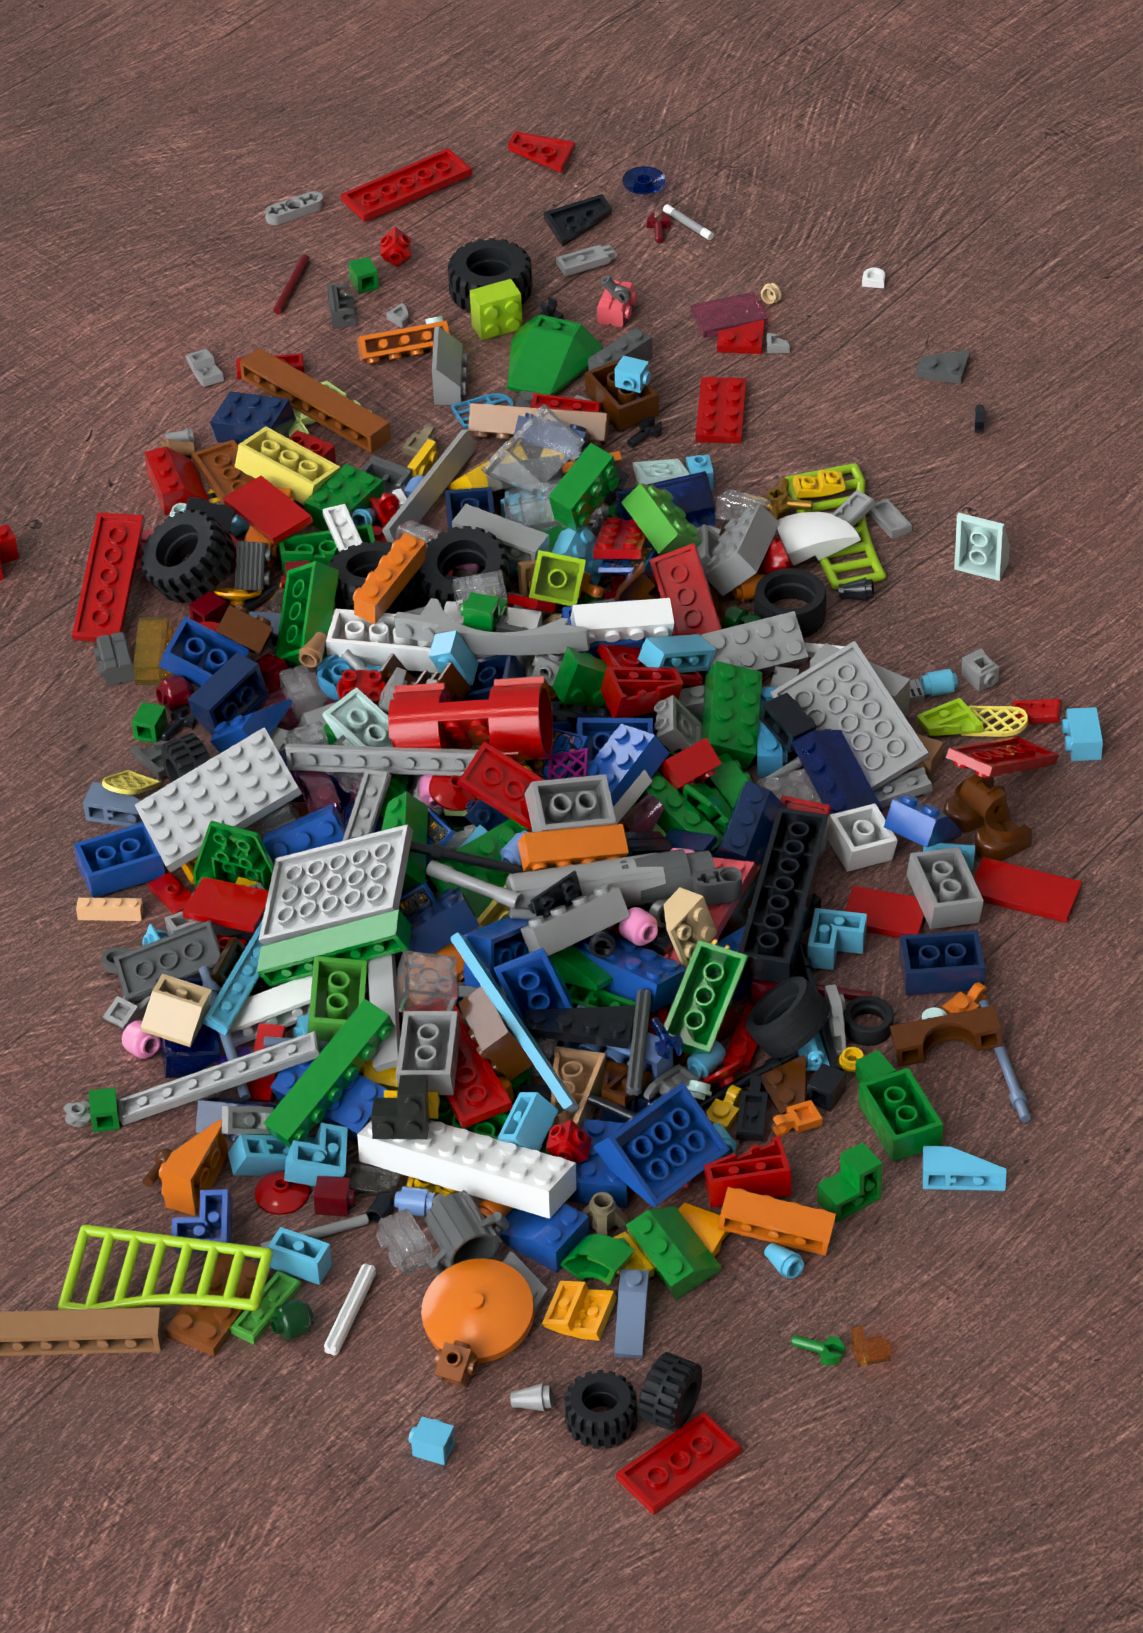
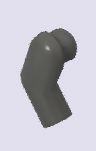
(617, 291)

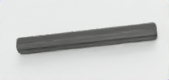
(638, 1042)

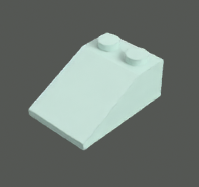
(658, 470)
(981, 547)
(359, 720)

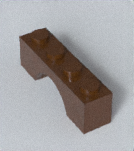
(975, 1027)

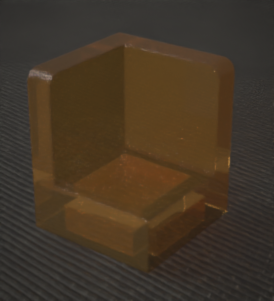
(869, 1350)

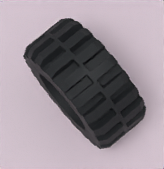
(486, 264)
(173, 542)
(460, 548)
(354, 568)

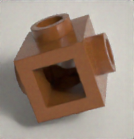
(456, 1363)

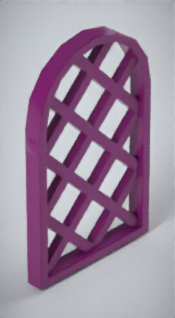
(566, 755)

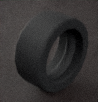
(868, 1035)

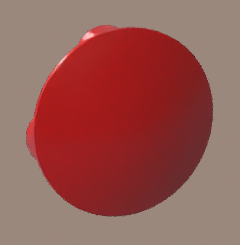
(368, 682)

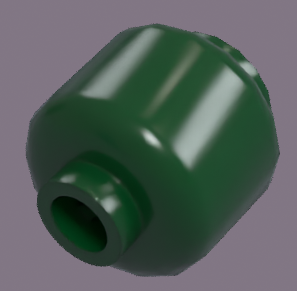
(292, 1319)

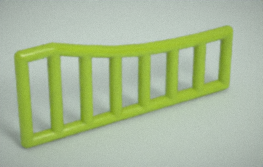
(862, 530)
(175, 1296)

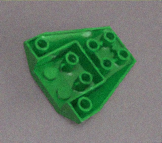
(549, 354)
(231, 854)

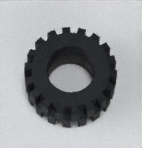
(183, 755)
(670, 1391)
(600, 1427)

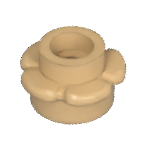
(767, 296)

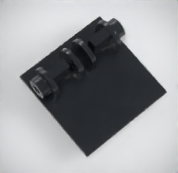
(556, 895)

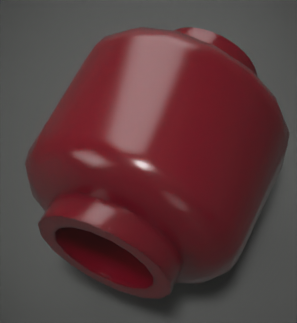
(174, 692)

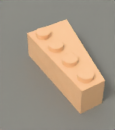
(582, 1075)

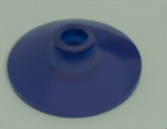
(643, 180)

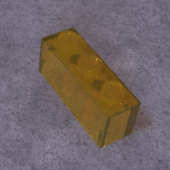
(151, 642)

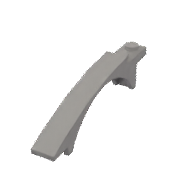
(547, 639)

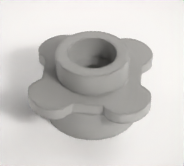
(77, 1113)

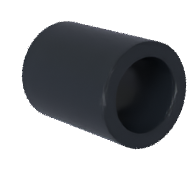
(380, 1207)

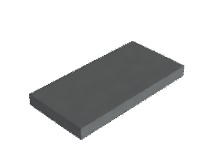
(174, 956)

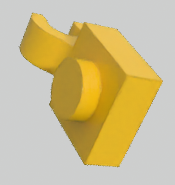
(725, 1111)

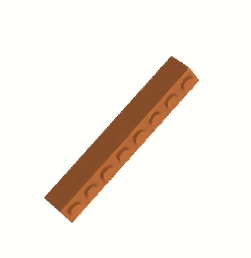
(315, 400)

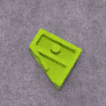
(950, 719)

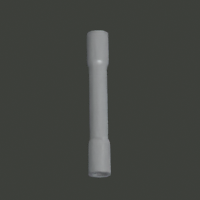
(499, 894)

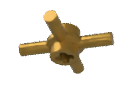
(782, 502)

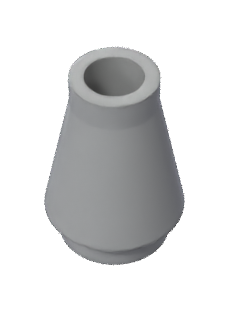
(536, 1397)

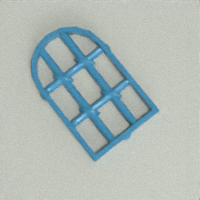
(488, 397)

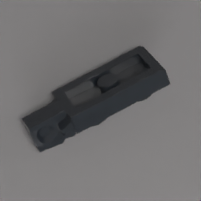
(752, 1112)

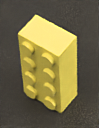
(284, 463)

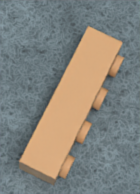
(110, 909)

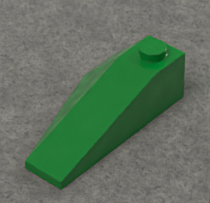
(708, 803)

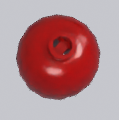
(775, 558)

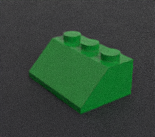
(673, 1249)

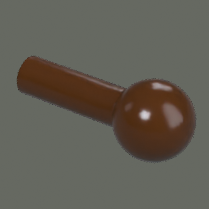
(153, 1174)

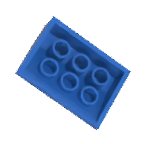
(662, 1146)

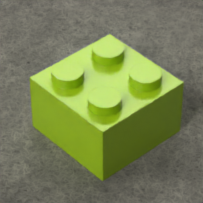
(496, 309)
(557, 578)

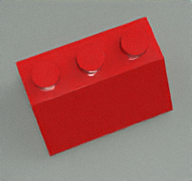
(173, 477)

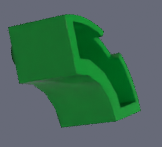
(598, 1258)

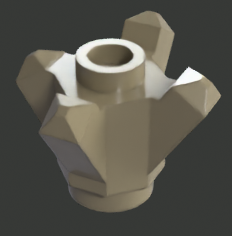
(604, 1213)

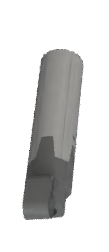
(640, 878)

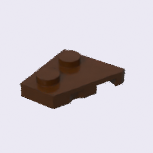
(615, 1082)
(786, 1084)

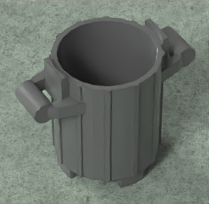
(462, 1230)

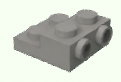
(676, 725)

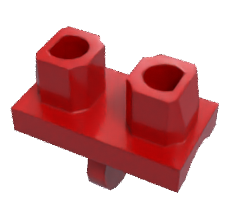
(385, 507)

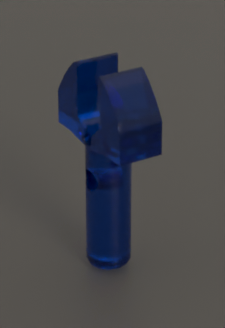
(665, 1039)

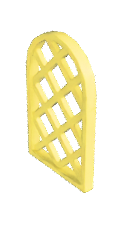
(1001, 709)
(137, 786)

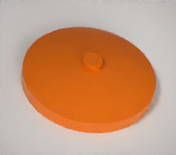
(479, 1305)

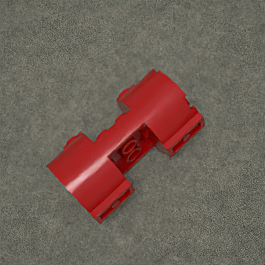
(512, 720)

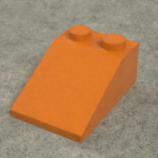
(193, 1169)

